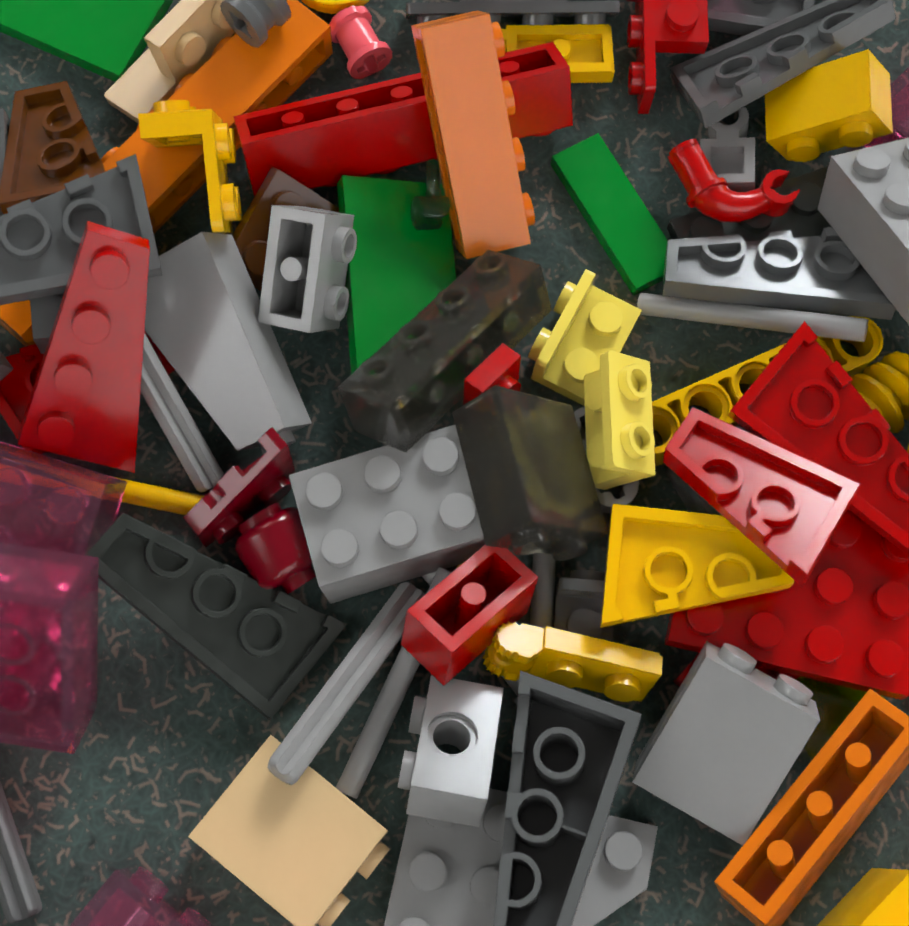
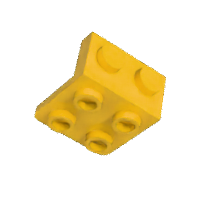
(182, 125)

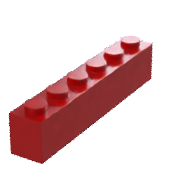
(389, 123)

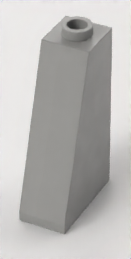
(209, 331)

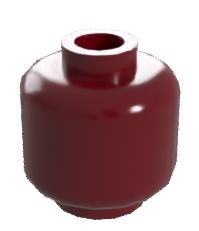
(275, 549)

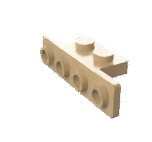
(176, 48)

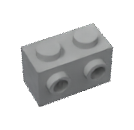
(306, 268)

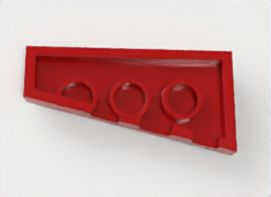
(93, 361)
(817, 413)

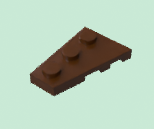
(45, 145)

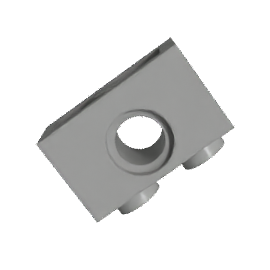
(446, 784)

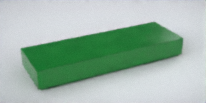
(613, 212)

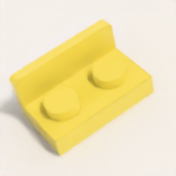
(587, 327)
(619, 421)

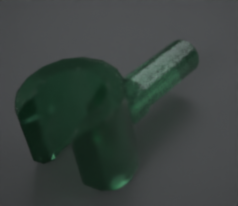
(429, 209)

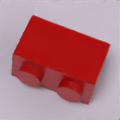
(465, 609)

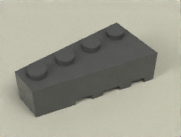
(558, 800)

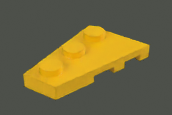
(679, 563)

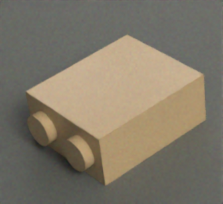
(291, 841)

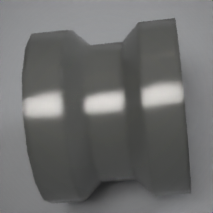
(255, 18)

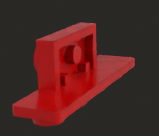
(662, 28)

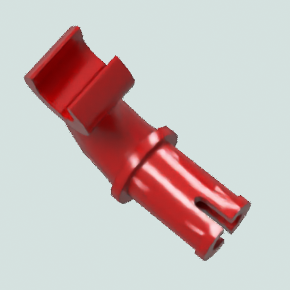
(715, 199)

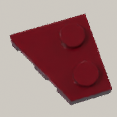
(242, 491)

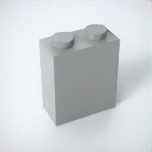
(727, 741)

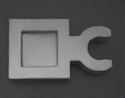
(732, 153)

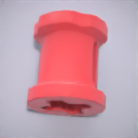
(359, 42)

